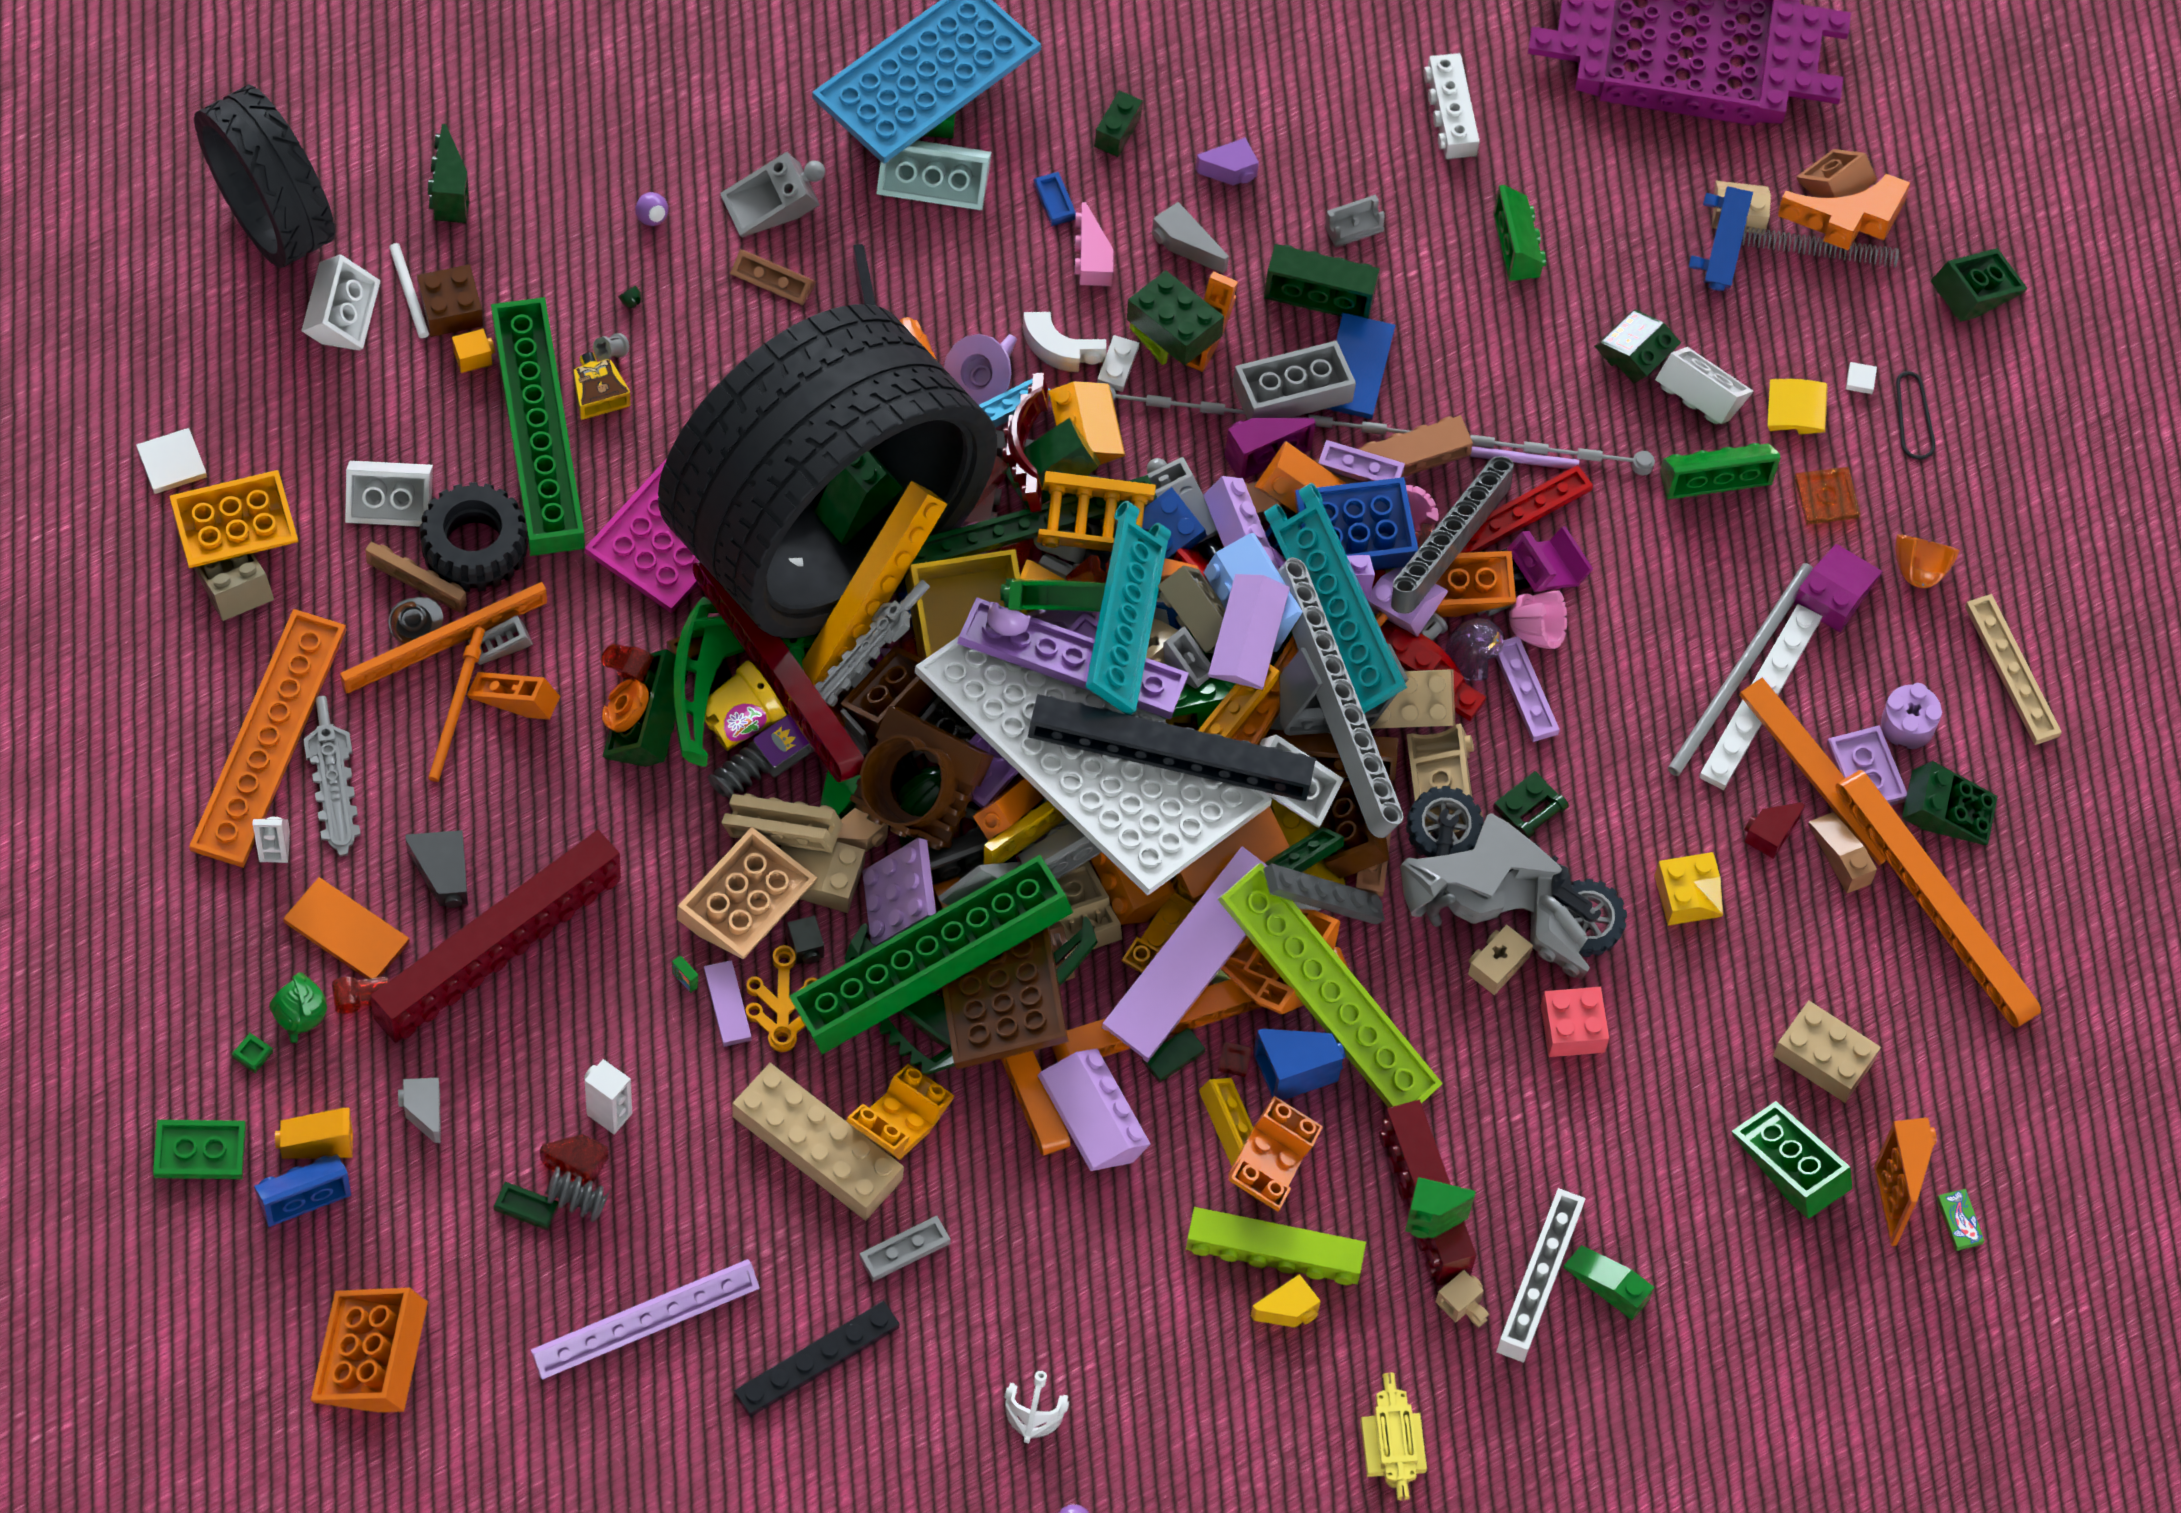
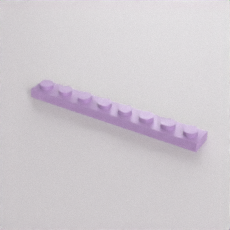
(644, 1319)

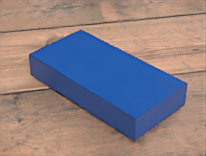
(1054, 198)

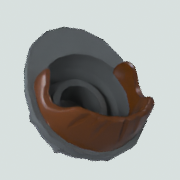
(414, 618)

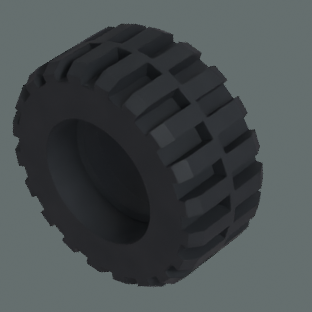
(467, 506)

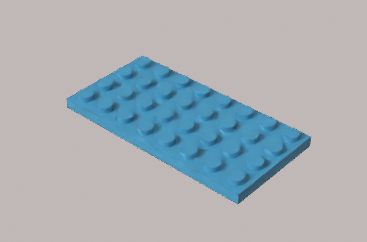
(925, 73)

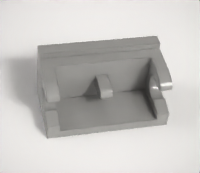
(1354, 221)

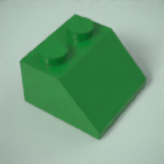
(1437, 1208)

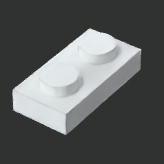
(1118, 362)

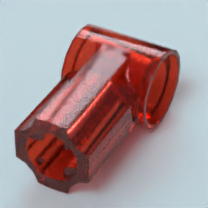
(352, 994)

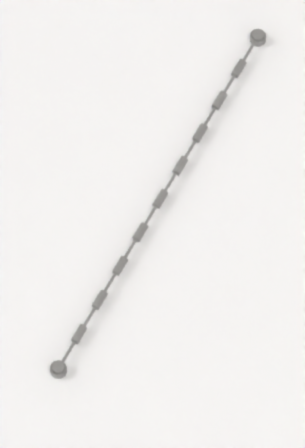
(1641, 463)

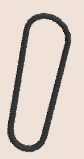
(1926, 413)

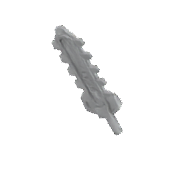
(888, 625)
(329, 749)

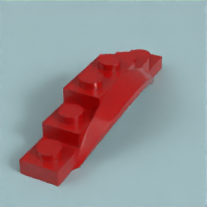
(1424, 654)

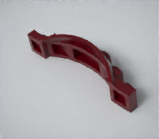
(1015, 438)

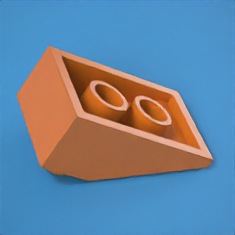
(1477, 583)

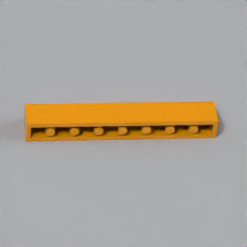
(875, 579)

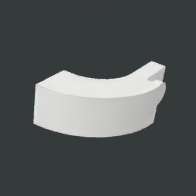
(1057, 349)

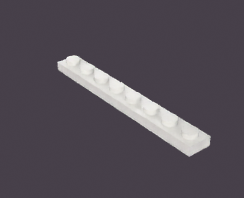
(1775, 672)

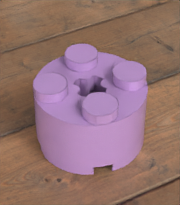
(1911, 716)

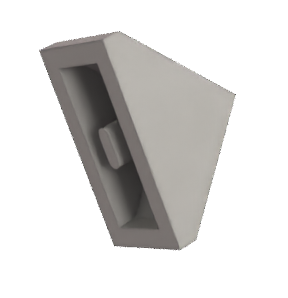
(1185, 654)

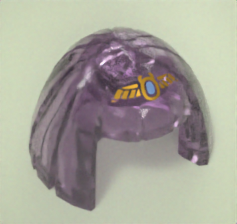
(1473, 645)

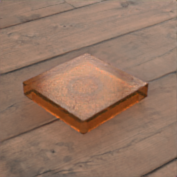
(1827, 495)

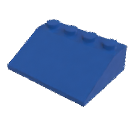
(1371, 520)

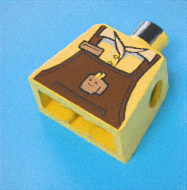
(599, 387)

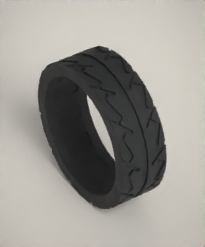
(264, 176)

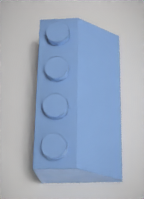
(1249, 557)

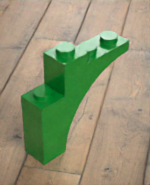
(1052, 595)

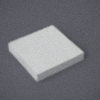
(171, 461)

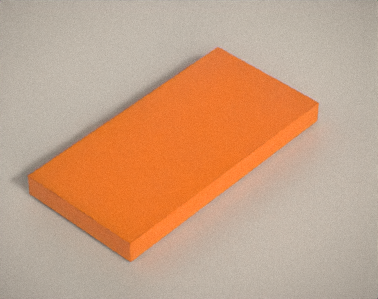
(346, 930)

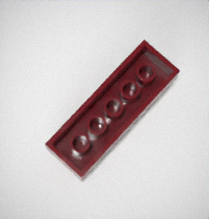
(1414, 1156)

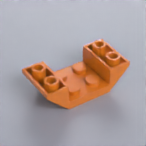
(1274, 1153)

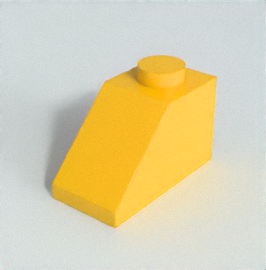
(1288, 1305)

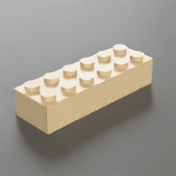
(817, 1141)

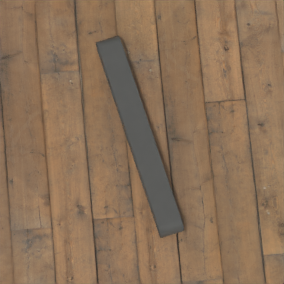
(1452, 535)

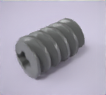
(739, 771)
(576, 1195)

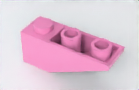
(1096, 252)

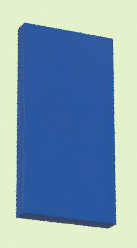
(1366, 351)

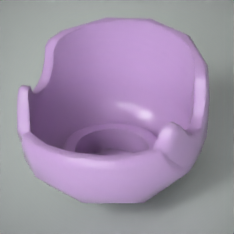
(1007, 621)

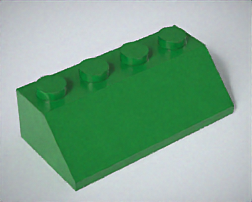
(1719, 470)

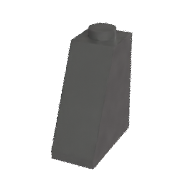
(441, 865)

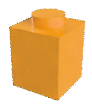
(473, 350)

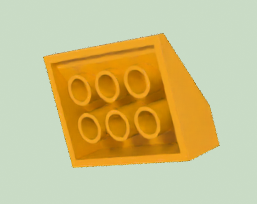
(233, 519)

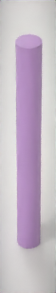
(1525, 458)

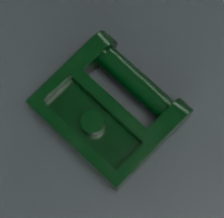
(1527, 797)

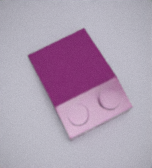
(1256, 442)
(1837, 586)

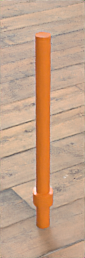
(471, 655)

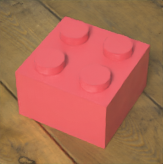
(1574, 1021)

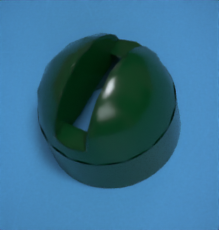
(631, 297)

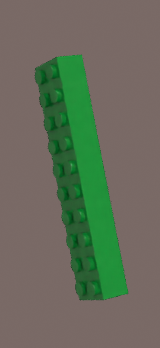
(537, 426)
(931, 954)

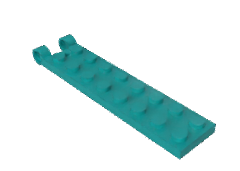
(1341, 597)
(1127, 610)

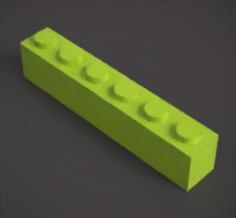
(1275, 1246)

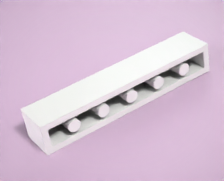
(1540, 1275)

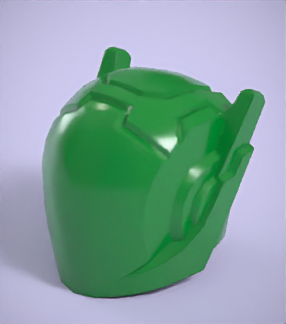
(299, 1006)

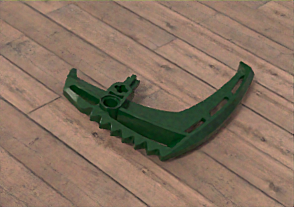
(930, 1013)

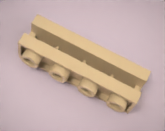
(784, 822)

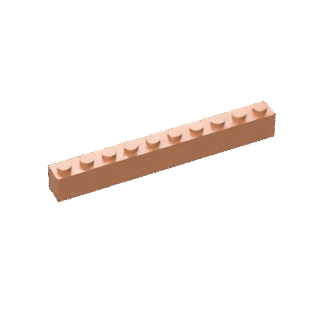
(1418, 449)

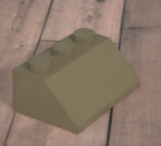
(1195, 604)

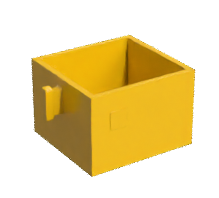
(952, 592)

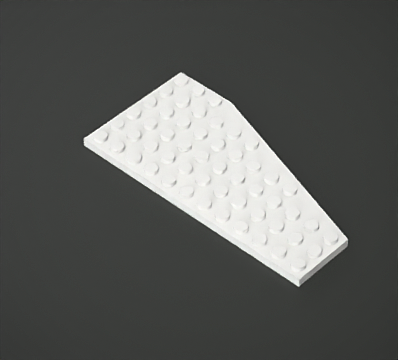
(1133, 812)

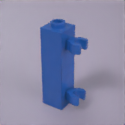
(1727, 239)

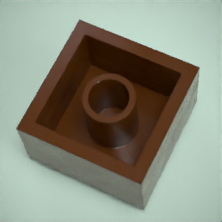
(450, 300)

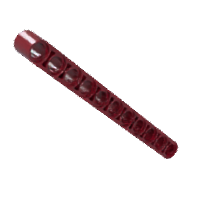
(788, 683)

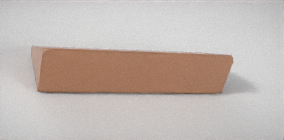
(772, 277)

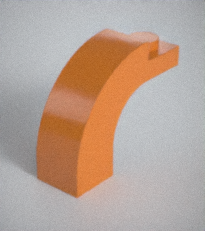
(1221, 296)

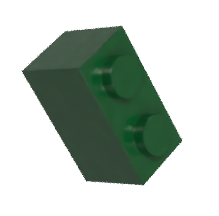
(1118, 123)

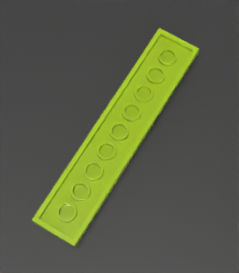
(1329, 991)

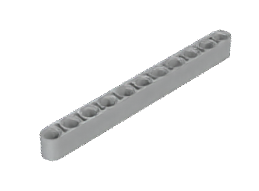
(1342, 706)

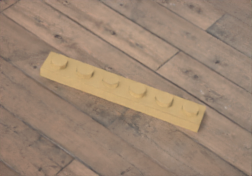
(2013, 669)

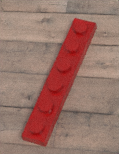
(1530, 508)

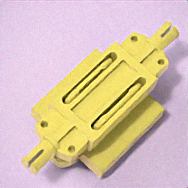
(1393, 1439)

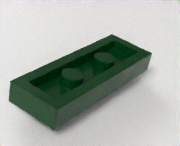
(1309, 850)

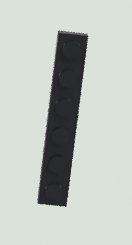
(816, 1359)

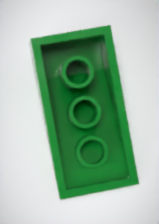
(1794, 1159)

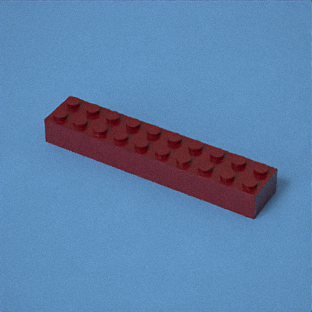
(496, 936)

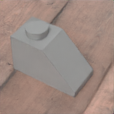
(422, 1105)

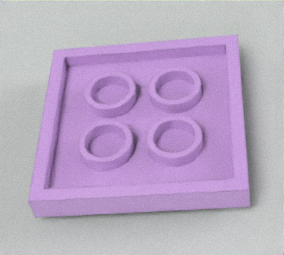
(899, 891)

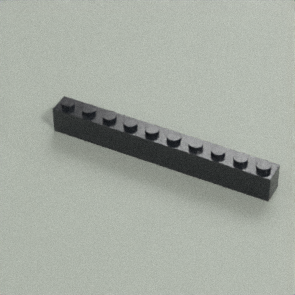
(1171, 747)

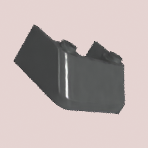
(1298, 700)

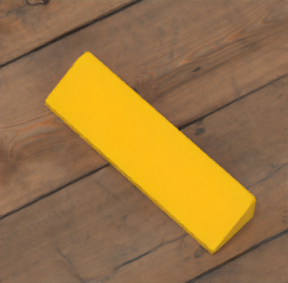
(1227, 1114)

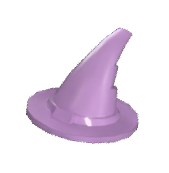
(981, 365)

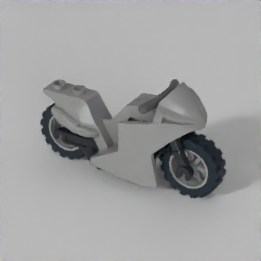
(1501, 871)

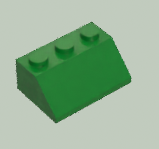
(1518, 235)

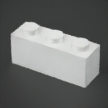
(608, 1096)

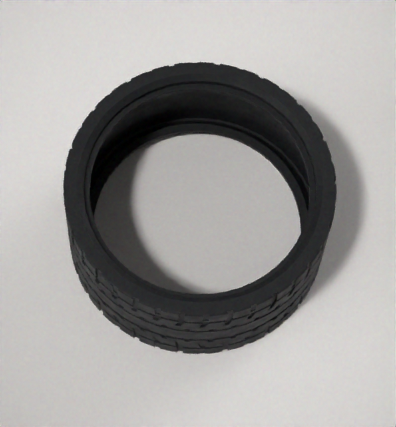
(784, 426)

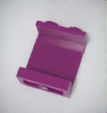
(1552, 562)

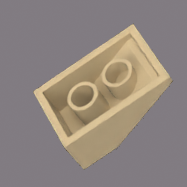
(835, 873)

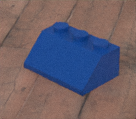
(303, 1189)

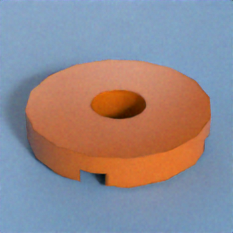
(626, 705)

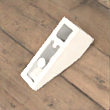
(272, 839)

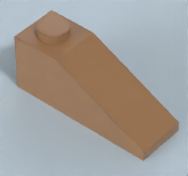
(1844, 852)

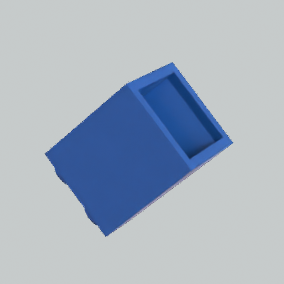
(1297, 1060)

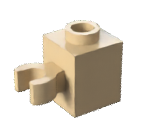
(1462, 1298)

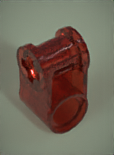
(628, 661)

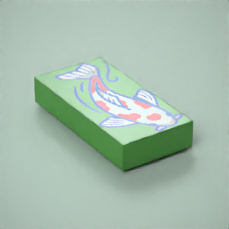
(1960, 1220)

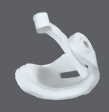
(1031, 1417)

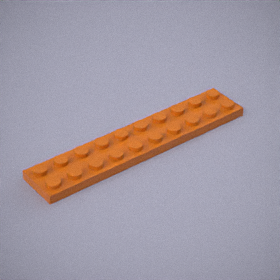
(268, 737)

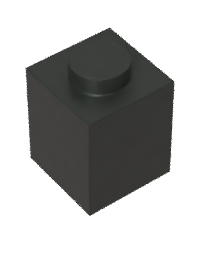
(806, 940)

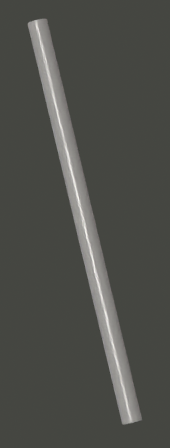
(1738, 672)

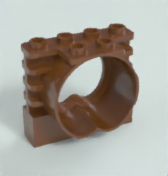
(961, 770)

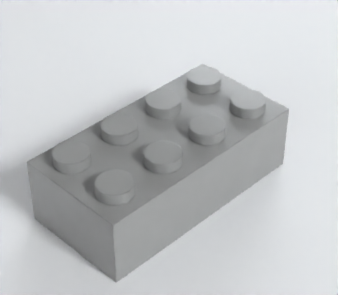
(1294, 382)

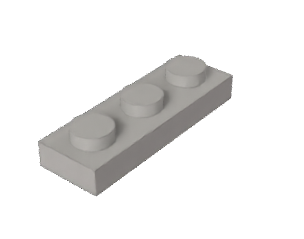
(904, 1248)

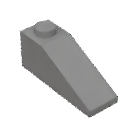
(1185, 237)

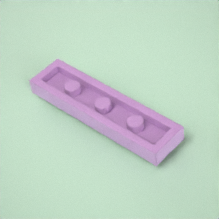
(1526, 690)

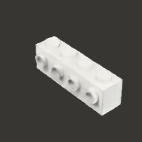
(1452, 106)

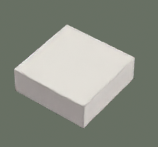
(1861, 378)

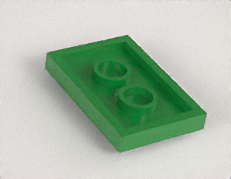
(199, 1149)

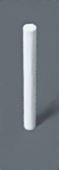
(409, 290)

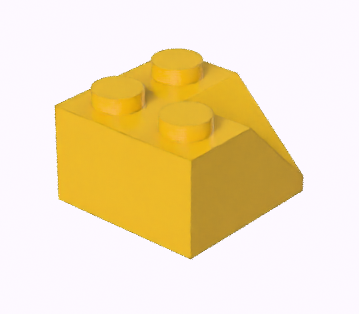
(1689, 888)

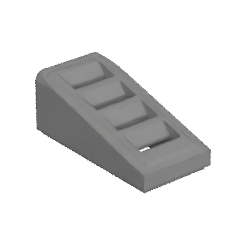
(513, 645)

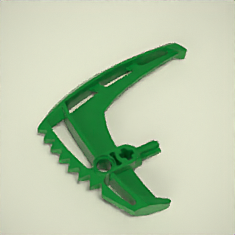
(716, 645)

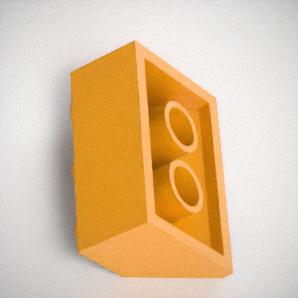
(1093, 414)

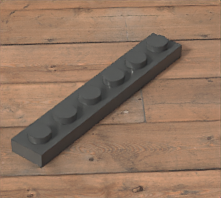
(1324, 894)

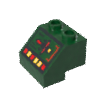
(1637, 345)

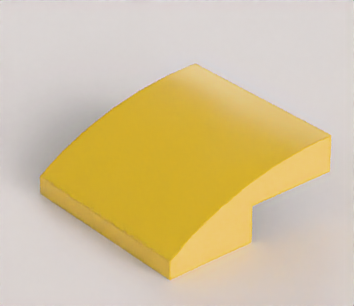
(1797, 405)

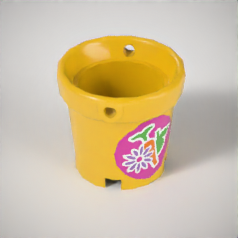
(742, 707)

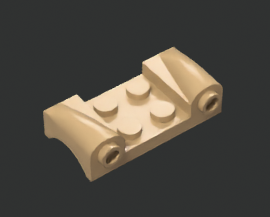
(1440, 762)

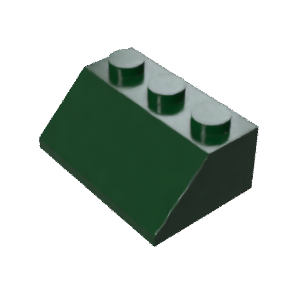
(1058, 451)

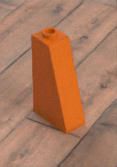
(1007, 807)

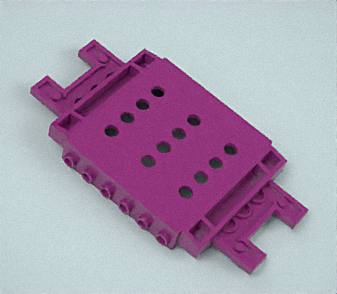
(1777, 59)

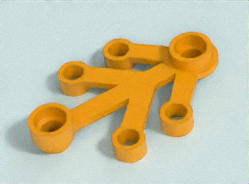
(781, 1006)

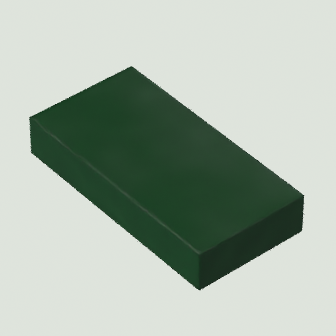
(1174, 1055)
(526, 1206)

